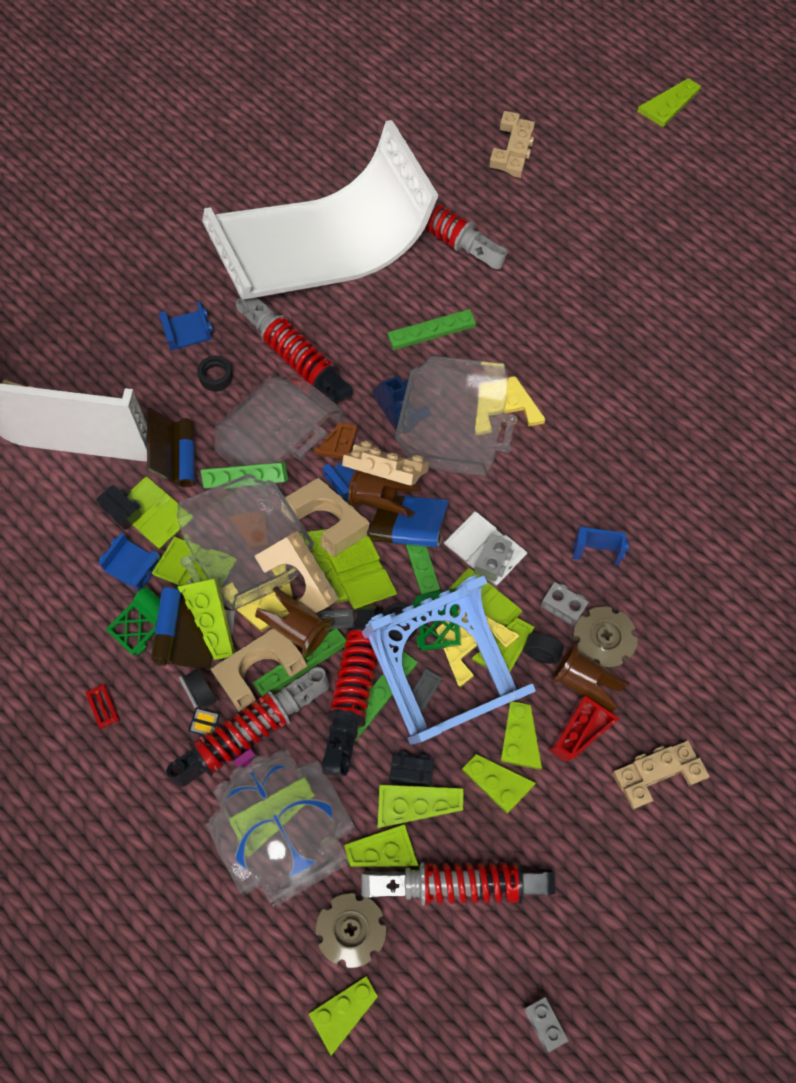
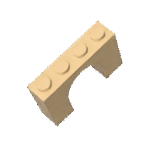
(320, 497)
(294, 551)
(232, 670)

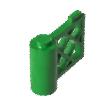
(147, 604)
(421, 639)

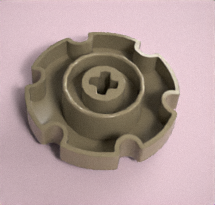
(615, 628)
(366, 939)

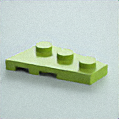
(513, 652)
(520, 738)
(498, 782)
(383, 849)
(341, 1014)

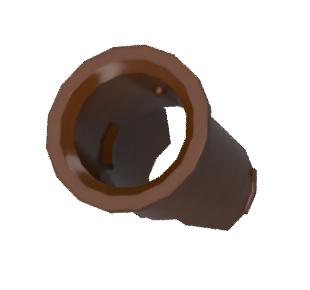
(378, 493)
(299, 626)
(582, 673)

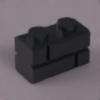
(119, 507)
(411, 770)

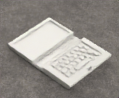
(471, 539)

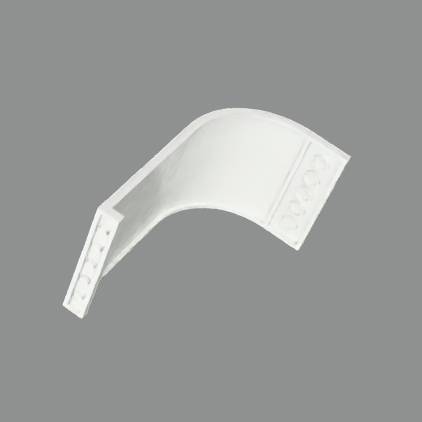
(332, 236)
(74, 422)

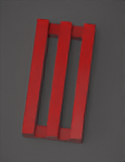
(109, 721)

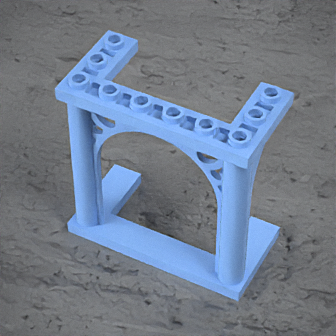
(469, 601)

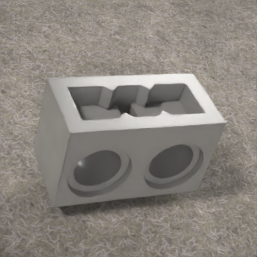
(490, 556)
(561, 608)
(545, 1025)

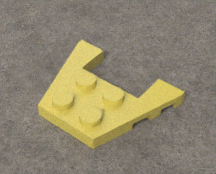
(519, 400)
(268, 603)
(457, 653)

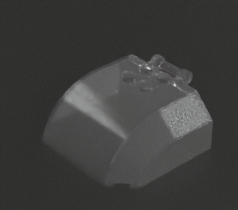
(456, 414)
(274, 422)
(230, 528)

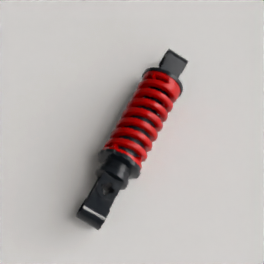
(350, 695)

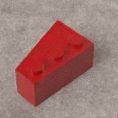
(581, 728)

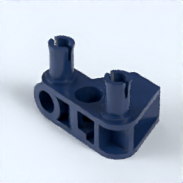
(390, 398)

